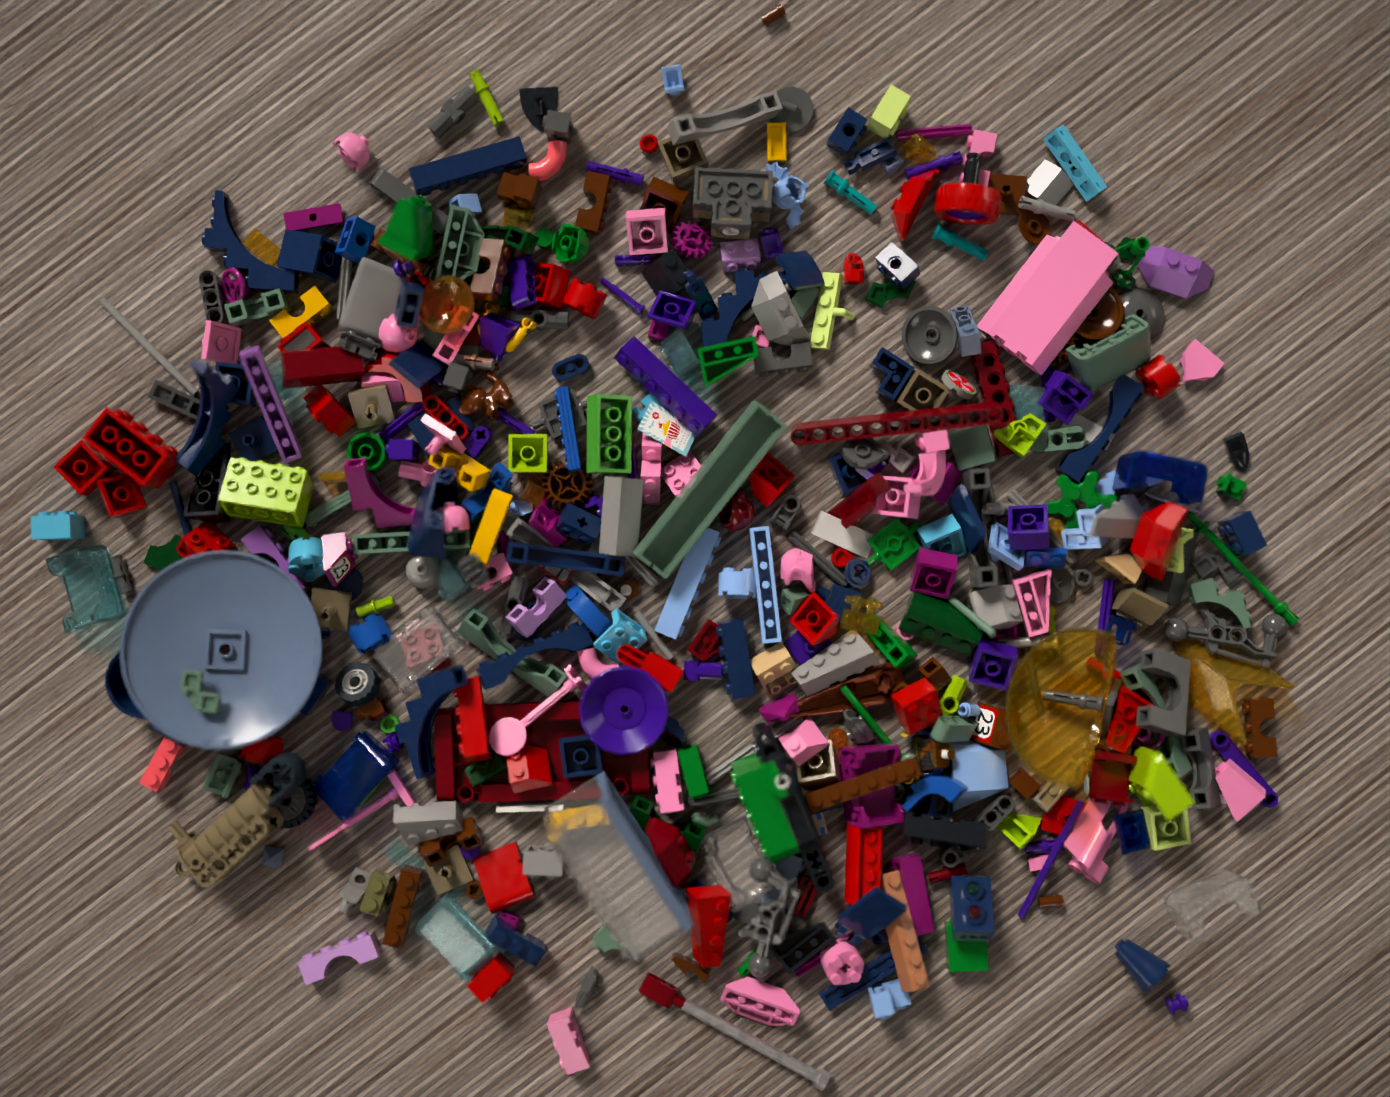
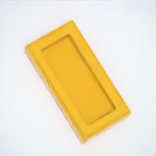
(776, 142)

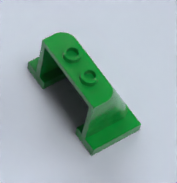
(410, 229)

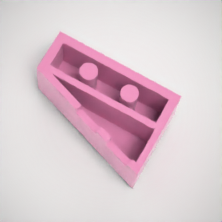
(1033, 600)
(667, 780)

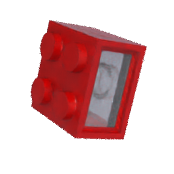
(304, 338)

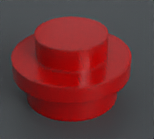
(648, 144)

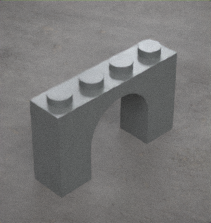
(1176, 675)

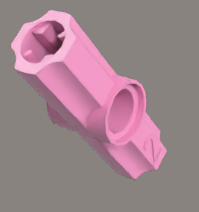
(419, 472)

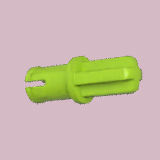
(375, 607)

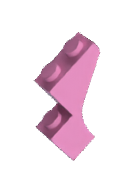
(651, 470)

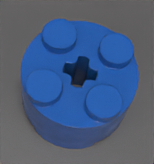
(370, 634)

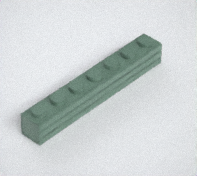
(332, 507)

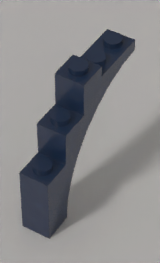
(223, 238)
(731, 306)
(213, 414)
(422, 713)

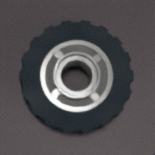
(352, 675)

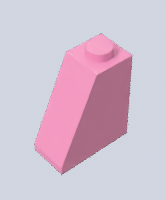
(1238, 788)

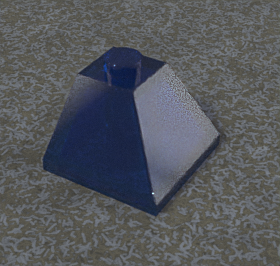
(1132, 831)

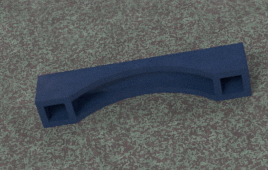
(1121, 397)
(565, 558)
(571, 640)

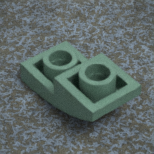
(803, 299)

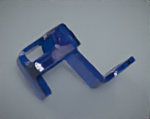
(1122, 627)

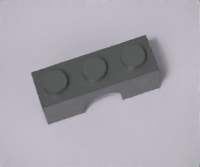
(799, 359)

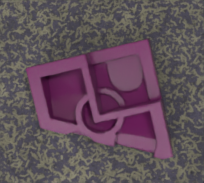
(545, 522)

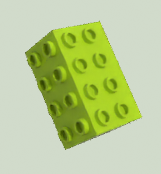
(266, 492)

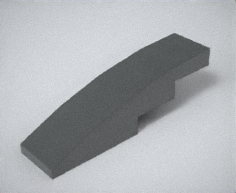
(175, 399)

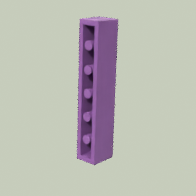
(270, 404)

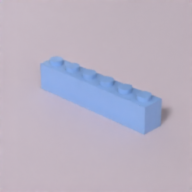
(686, 583)
(765, 584)

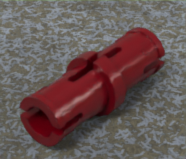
(946, 873)

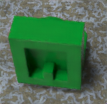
(1230, 486)

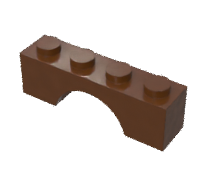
(402, 905)

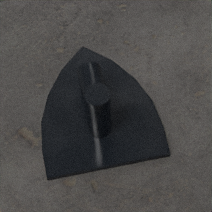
(537, 102)

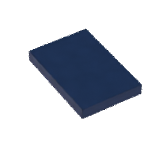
(418, 364)
(424, 436)
(967, 518)

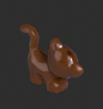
(477, 400)

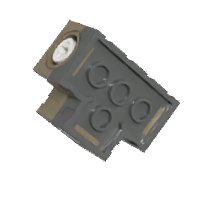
(732, 199)

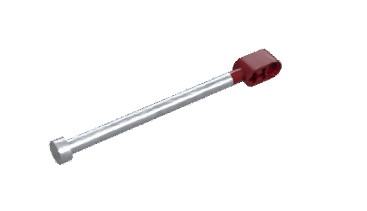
(667, 995)

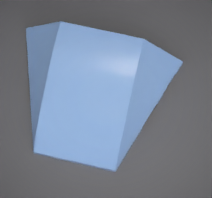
(980, 769)

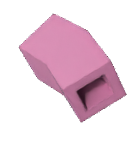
(1037, 862)

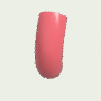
(551, 163)

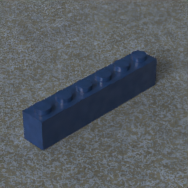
(467, 166)

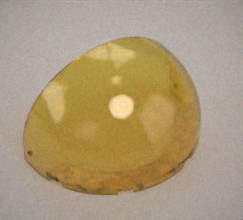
(1052, 736)

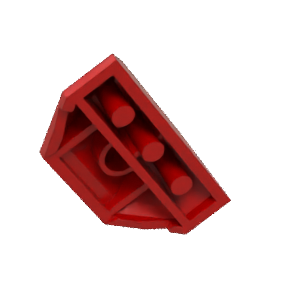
(912, 198)
(1157, 538)

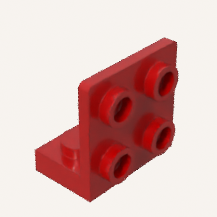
(204, 539)

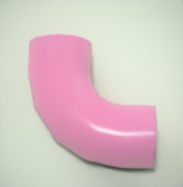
(591, 664)

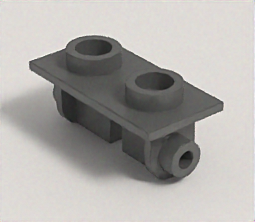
(350, 341)

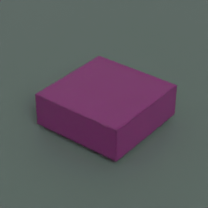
(658, 331)

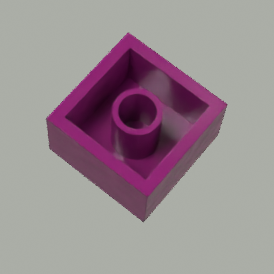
(933, 573)

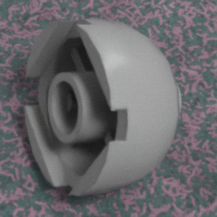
(423, 571)

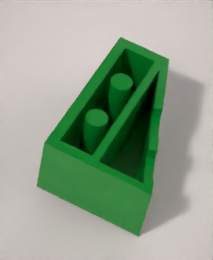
(725, 357)

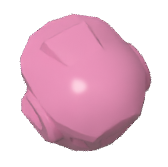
(798, 566)

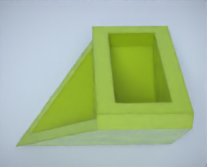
(1019, 828)

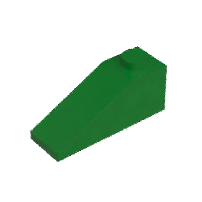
(893, 646)

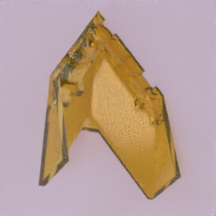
(1214, 681)

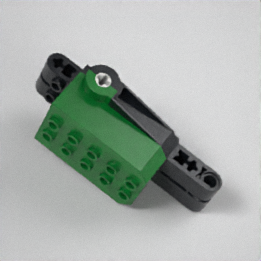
(778, 806)

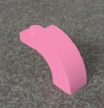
(930, 474)

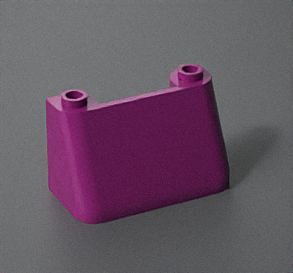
(878, 806)

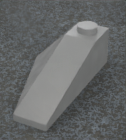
(1119, 520)

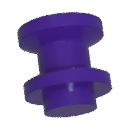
(1176, 1004)

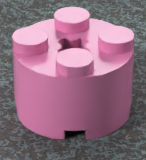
(842, 962)

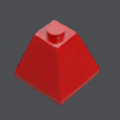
(769, 479)

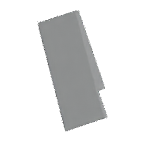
(621, 516)

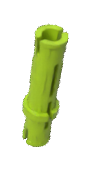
(482, 90)

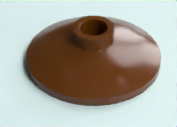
(1033, 226)

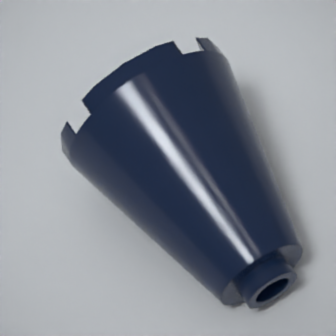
(1141, 964)

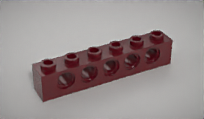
(987, 390)

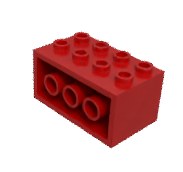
(132, 448)

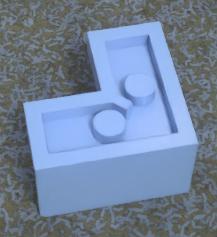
(1080, 537)

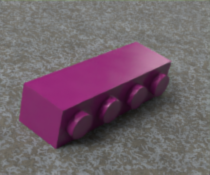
(914, 885)

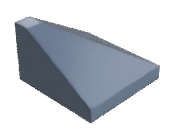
(891, 165)

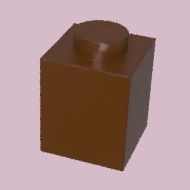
(1024, 784)

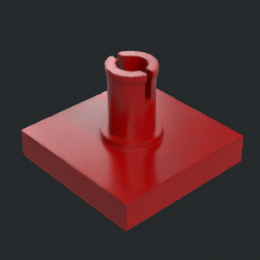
(1057, 816)

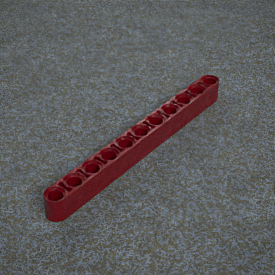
(904, 418)

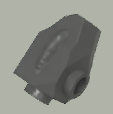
(857, 728)

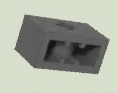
(558, 126)
(457, 378)

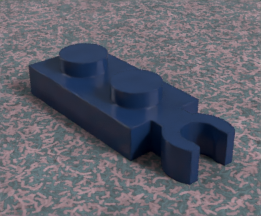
(871, 156)

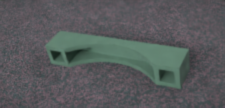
(482, 633)
(1145, 686)

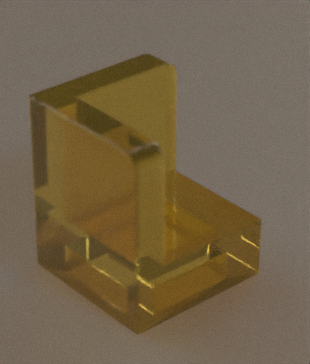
(918, 149)

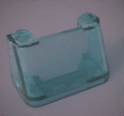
(89, 587)
(456, 936)

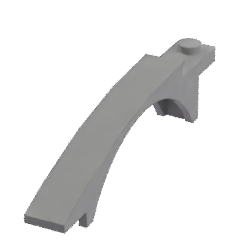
(588, 581)

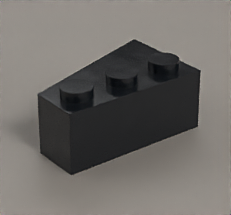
(802, 945)

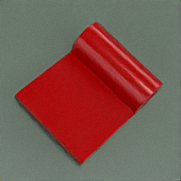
(503, 878)

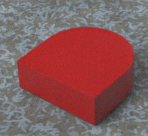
(841, 557)

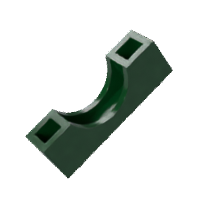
(644, 810)

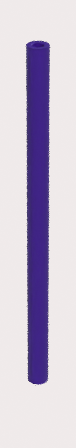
(1051, 858)

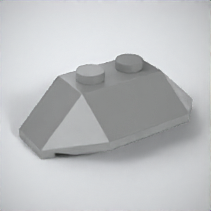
(777, 312)

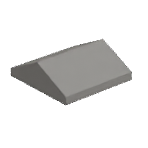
(1048, 183)

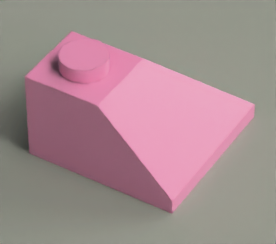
(803, 741)

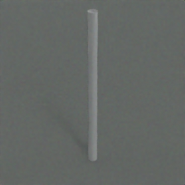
(148, 346)

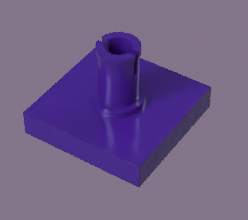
(802, 649)

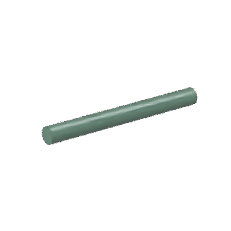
(972, 616)

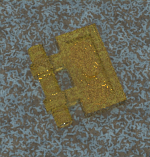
(861, 621)

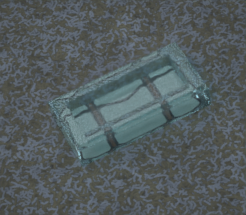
(402, 855)

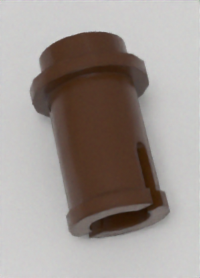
(774, 14)
(1050, 901)

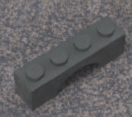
(1204, 787)

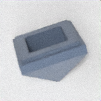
(273, 856)

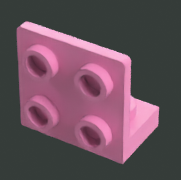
(679, 472)

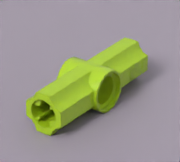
(953, 691)

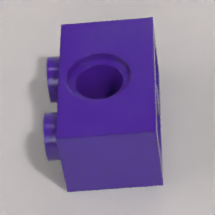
(403, 450)

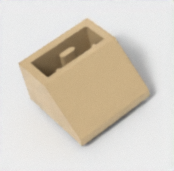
(774, 668)

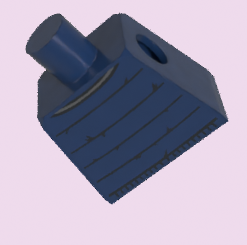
(836, 597)

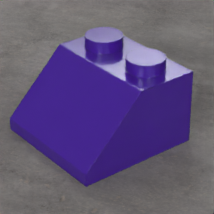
(672, 310)

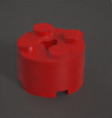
(584, 299)
(1158, 377)
(263, 750)

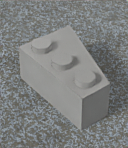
(427, 822)

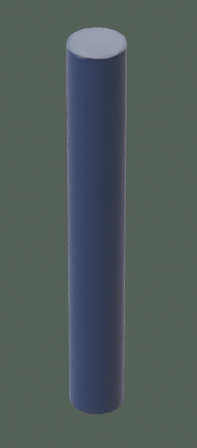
(180, 507)

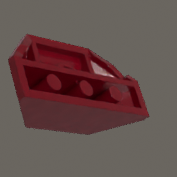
(671, 851)

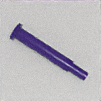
(623, 296)

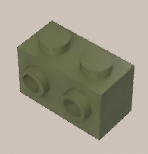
(376, 893)

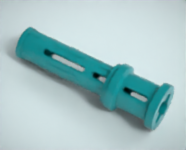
(840, 188)
(951, 238)

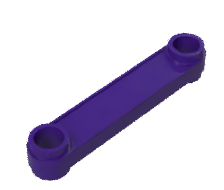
(1229, 750)

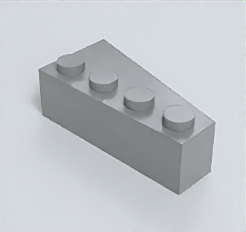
(835, 663)

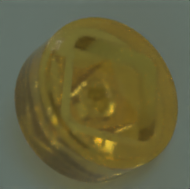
(1056, 525)

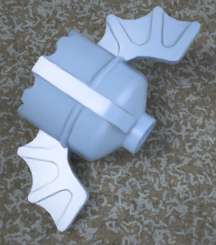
(786, 193)

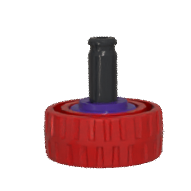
(968, 201)

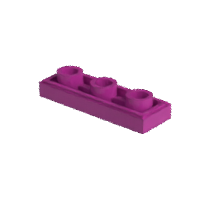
(302, 219)

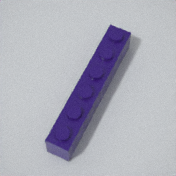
(665, 386)

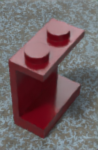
(1110, 777)

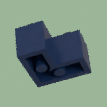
(895, 372)

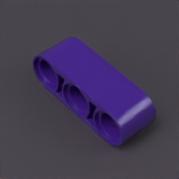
(522, 282)

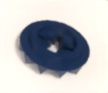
(863, 578)

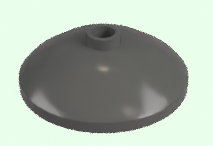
(1147, 303)
(918, 334)

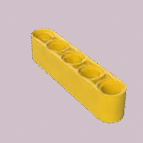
(491, 525)

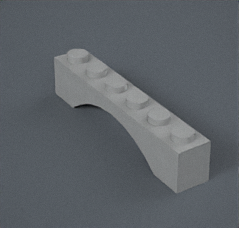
(697, 126)

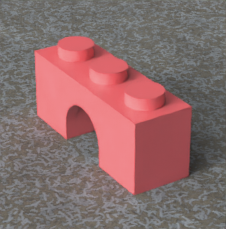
(159, 769)

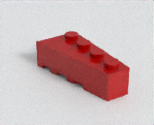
(709, 913)

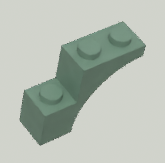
(1230, 601)

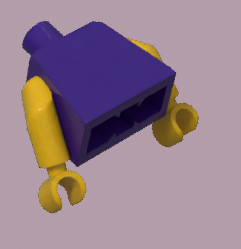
(500, 333)

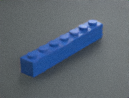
(568, 429)

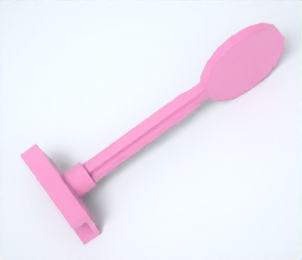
(510, 734)
(399, 790)

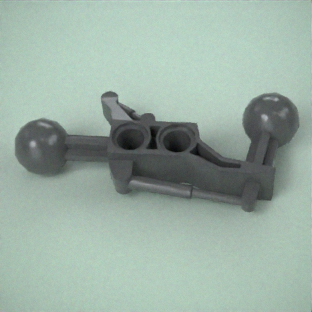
(1272, 626)
(763, 871)

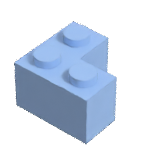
(886, 996)

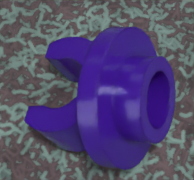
(400, 268)
(393, 742)

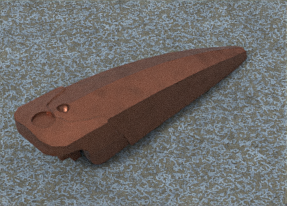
(868, 687)

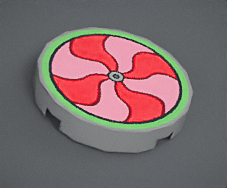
(961, 384)

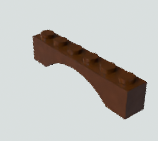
(863, 784)

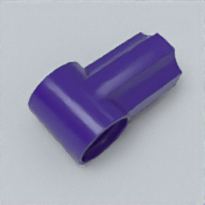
(698, 670)

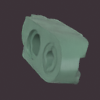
(1045, 444)

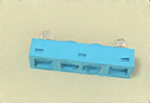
(1075, 162)

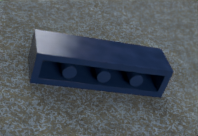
(735, 658)

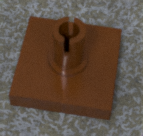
(1011, 189)

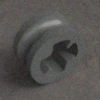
(1083, 571)

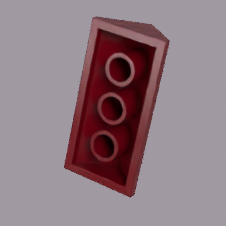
(320, 367)

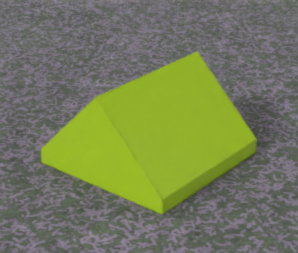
(528, 453)

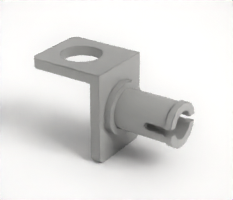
(353, 890)

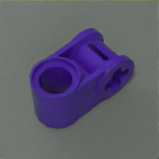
(474, 444)

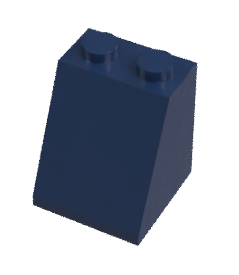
(309, 255)

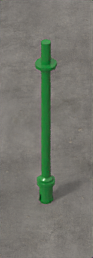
(1279, 607)

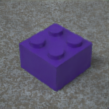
(1028, 527)
(993, 664)

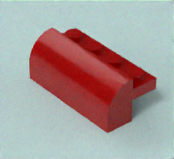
(862, 861)

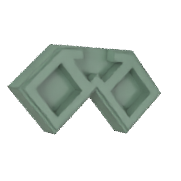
(192, 688)

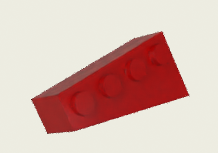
(472, 721)

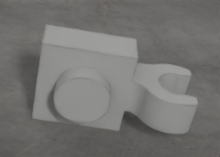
(898, 458)

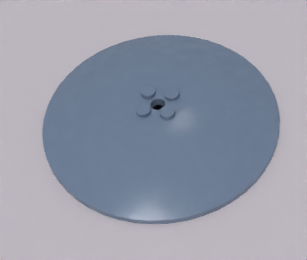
(186, 620)

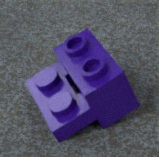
(1064, 397)

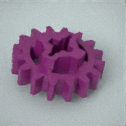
(691, 240)

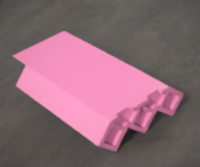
(1050, 297)

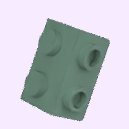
(223, 774)

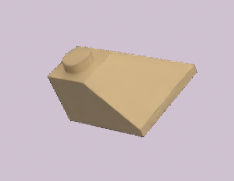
(1121, 566)

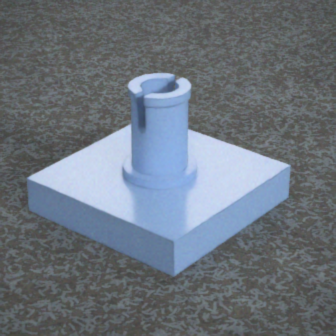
(1000, 550)

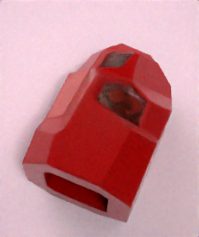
(853, 269)

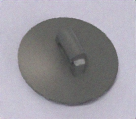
(796, 108)

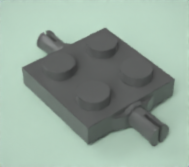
(549, 414)

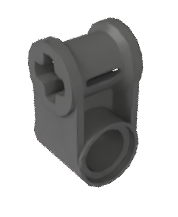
(785, 514)

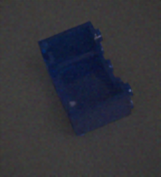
(1187, 476)

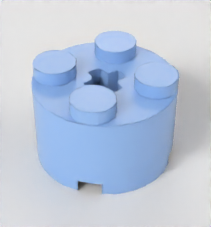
(737, 583)

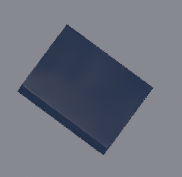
(845, 475)

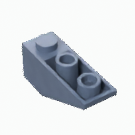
(967, 331)

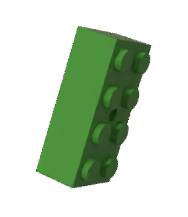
(609, 434)

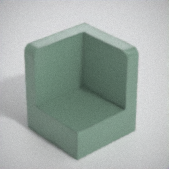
(792, 599)

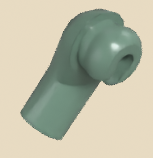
(706, 822)

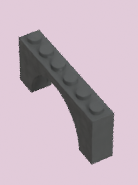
(981, 567)

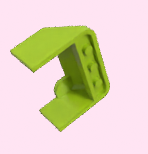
(1157, 784)

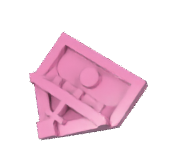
(1199, 362)

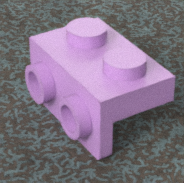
(740, 255)

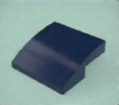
(800, 270)

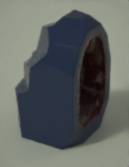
(674, 733)

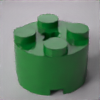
(358, 448)

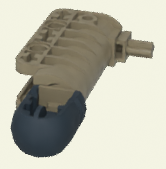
(238, 824)

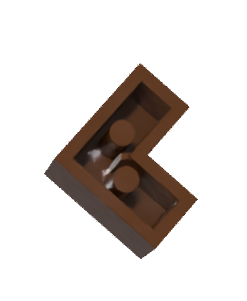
(519, 190)

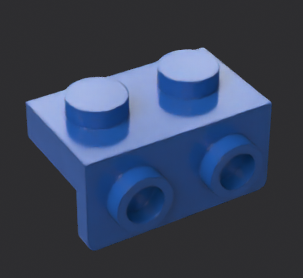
(1045, 558)

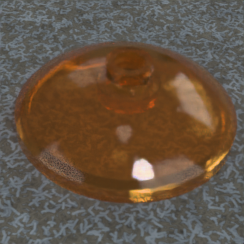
(437, 300)

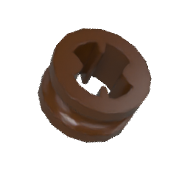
(468, 889)

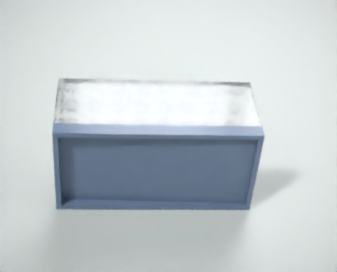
(616, 867)

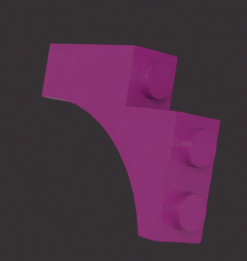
(367, 495)

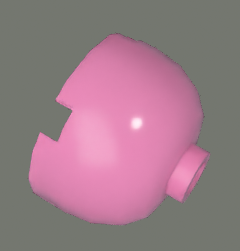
(353, 150)
(396, 337)
(454, 517)

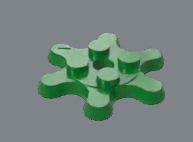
(1073, 492)

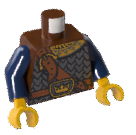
(932, 753)

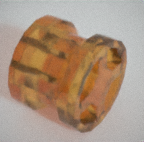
(838, 740)

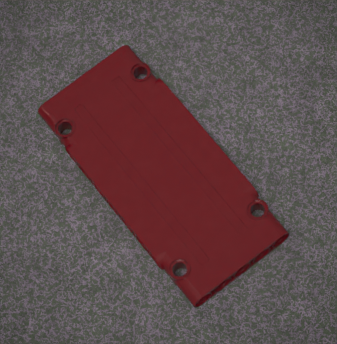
(544, 732)

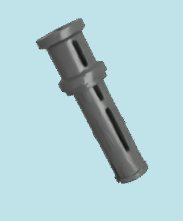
(1084, 701)

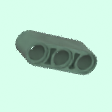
(953, 729)

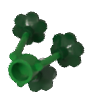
(1128, 249)

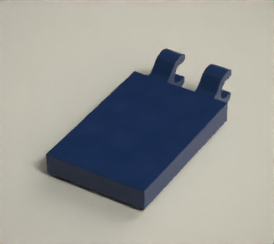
(869, 915)

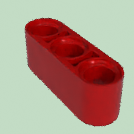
(441, 410)

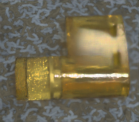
(513, 216)

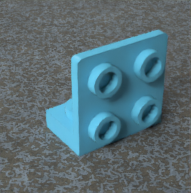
(621, 632)

